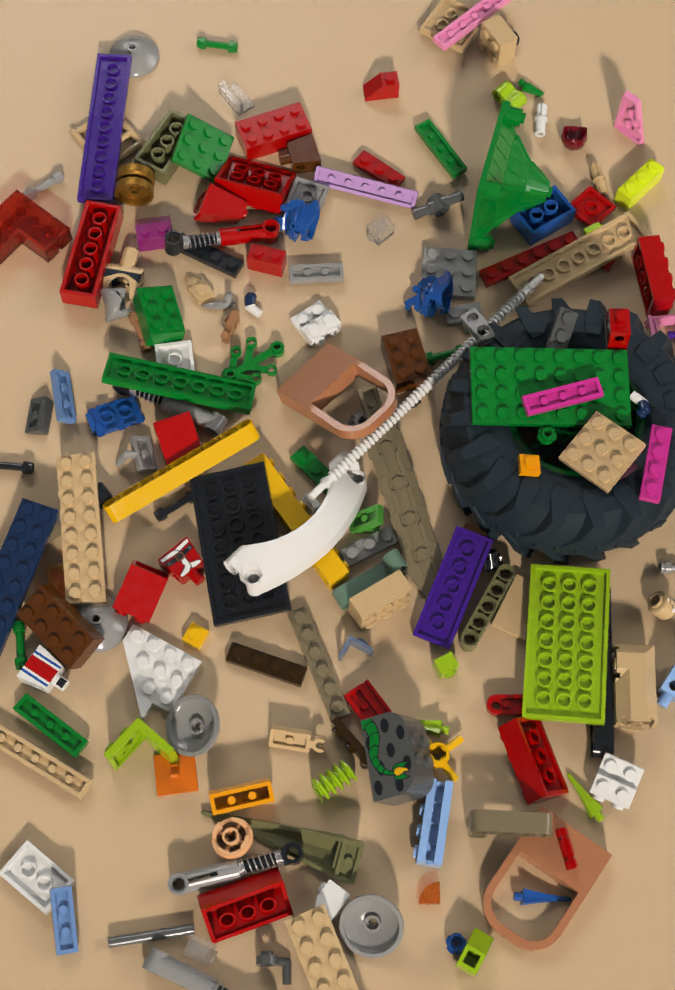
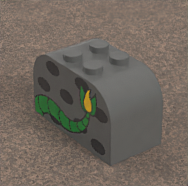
(397, 758)

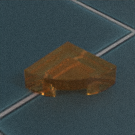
(430, 895)

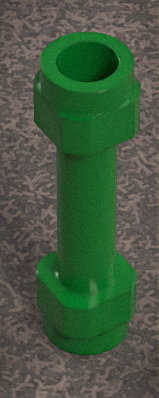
(202, 43)
(441, 355)
(19, 630)

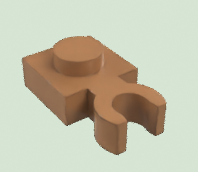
(231, 323)

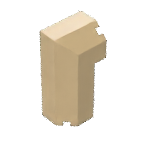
(634, 687)

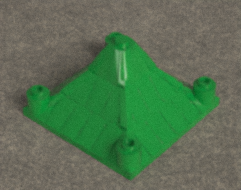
(507, 182)

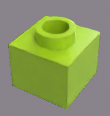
(446, 666)

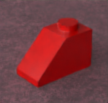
(382, 86)

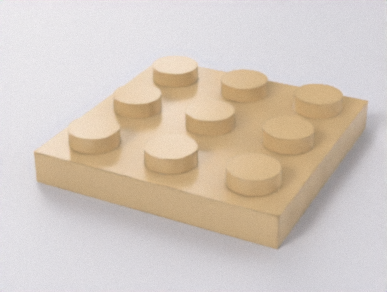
(442, 16)
(602, 452)

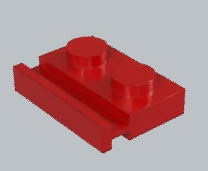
(366, 701)

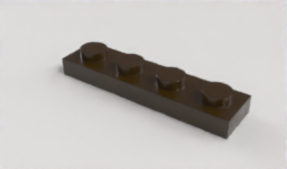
(266, 664)

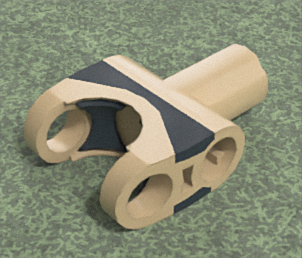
(125, 272)

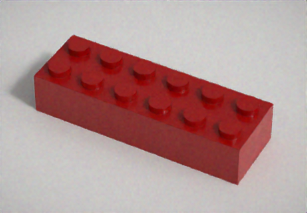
(91, 254)

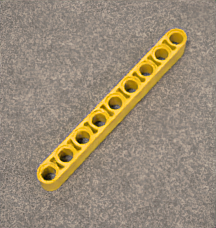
(181, 470)

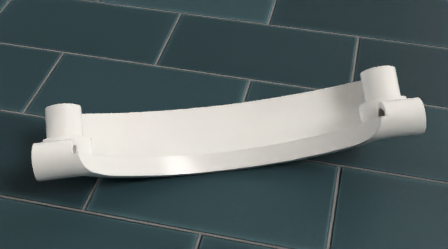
(280, 560)

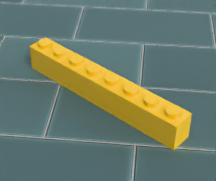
(293, 515)

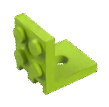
(131, 738)

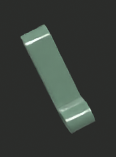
(390, 563)

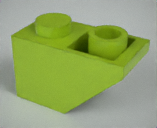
(474, 952)

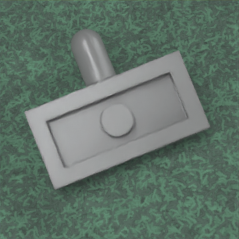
(453, 316)
(142, 454)

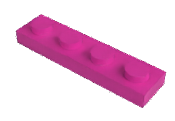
(562, 396)
(655, 464)

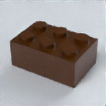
(405, 359)

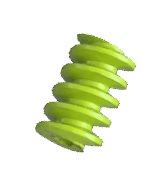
(332, 780)

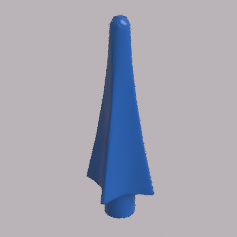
(531, 897)

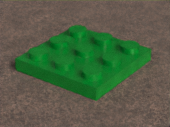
(201, 148)

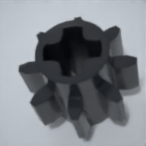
(493, 561)

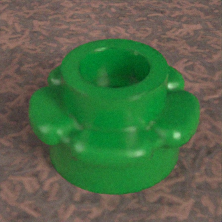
(546, 440)

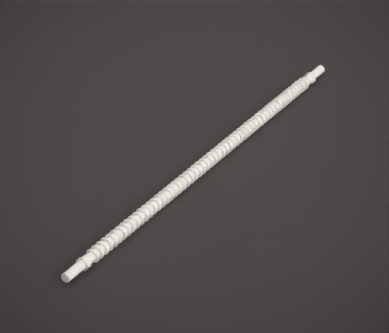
(420, 391)

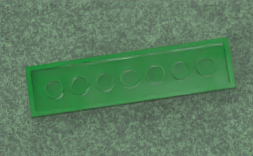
(179, 383)

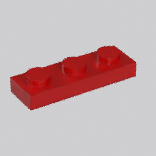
(378, 169)

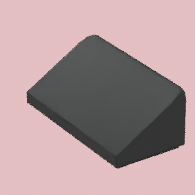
(39, 416)

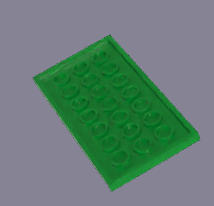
(507, 373)

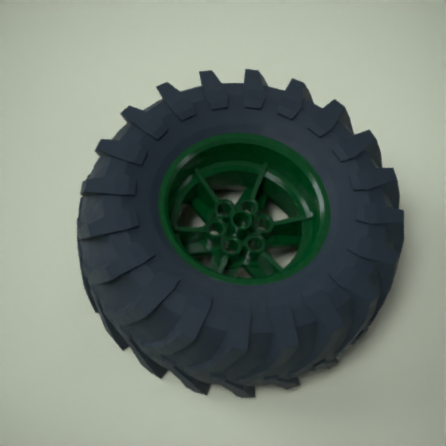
(560, 508)

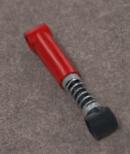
(266, 232)

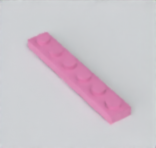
(467, 22)

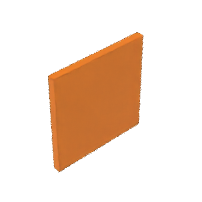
(175, 777)

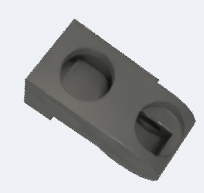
(478, 327)

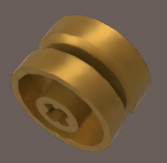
(134, 184)

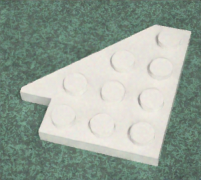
(157, 670)

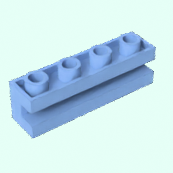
(434, 825)

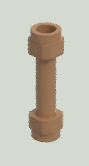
(134, 322)

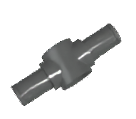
(437, 205)

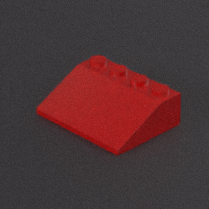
(256, 183)

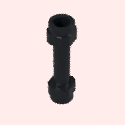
(26, 468)
(161, 514)

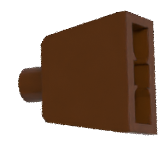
(301, 155)

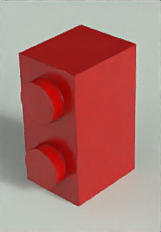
(266, 260)

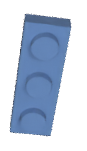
(63, 396)
(63, 920)

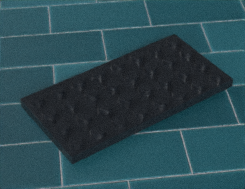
(232, 512)

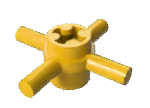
(438, 747)

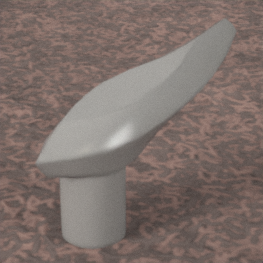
(227, 303)

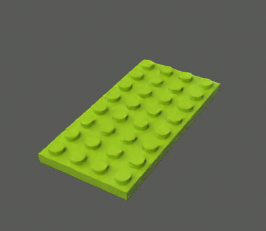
(567, 644)

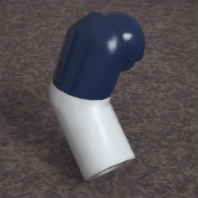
(249, 301)
(642, 403)

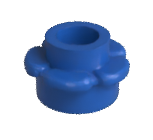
(456, 937)

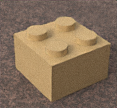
(497, 41)

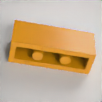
(241, 796)

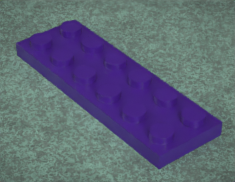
(453, 587)

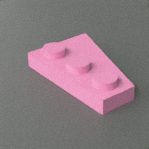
(629, 118)

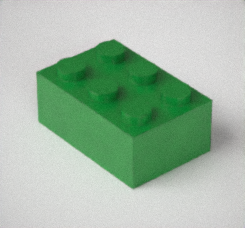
(158, 315)

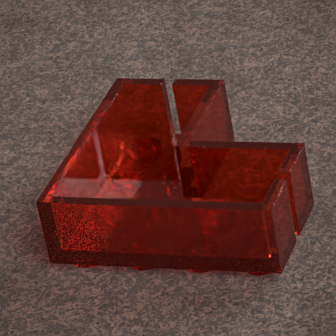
(30, 225)

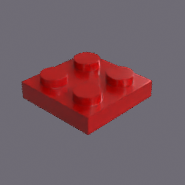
(592, 207)

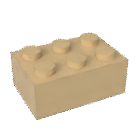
(380, 600)

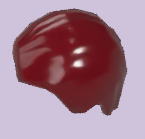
(574, 137)

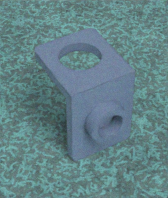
(358, 643)

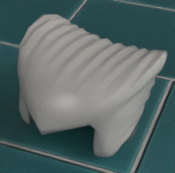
(114, 303)

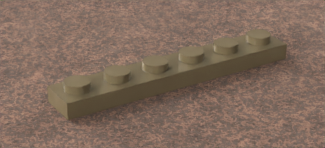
(318, 663)

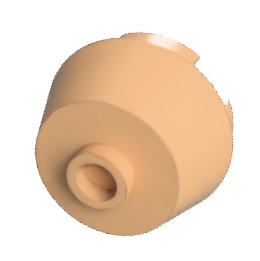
(232, 838)

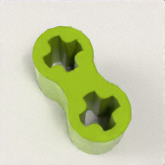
(507, 92)

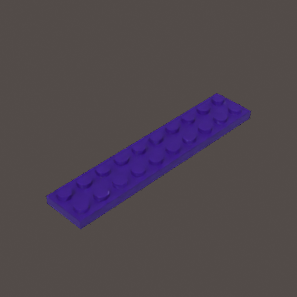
(104, 128)

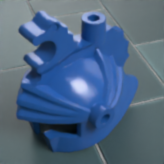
(299, 218)
(432, 295)

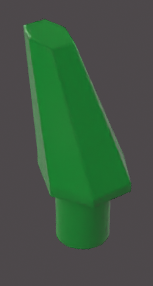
(530, 88)

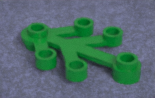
(250, 363)

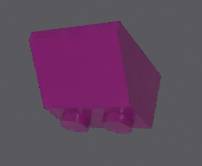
(152, 232)

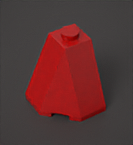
(219, 206)

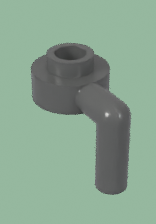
(267, 959)

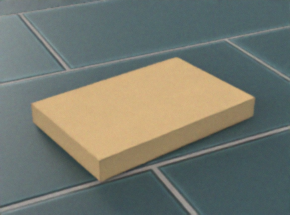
(513, 612)

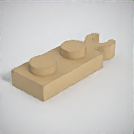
(295, 739)

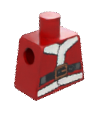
(617, 324)
(183, 563)

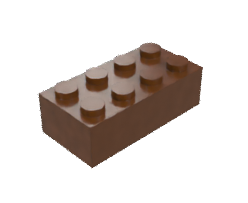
(60, 626)

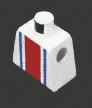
(43, 672)

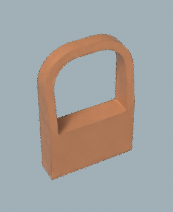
(323, 380)
(547, 857)

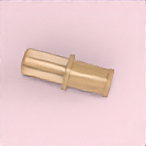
(599, 179)

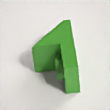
(368, 520)

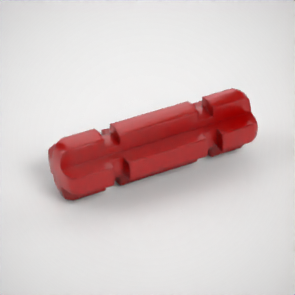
(566, 848)

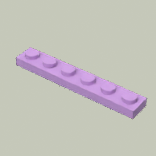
(366, 187)

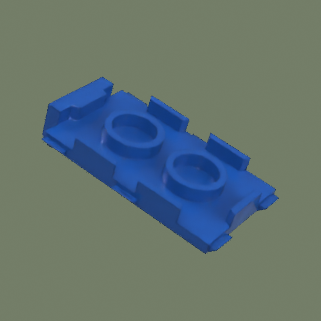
(114, 416)

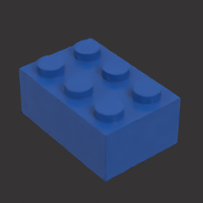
(544, 218)

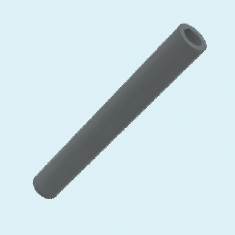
(151, 935)

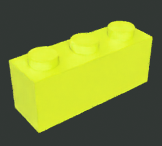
(639, 184)

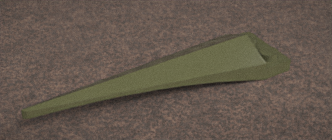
(324, 851)

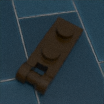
(351, 742)

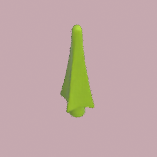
(435, 727)
(591, 805)

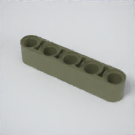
(490, 599)

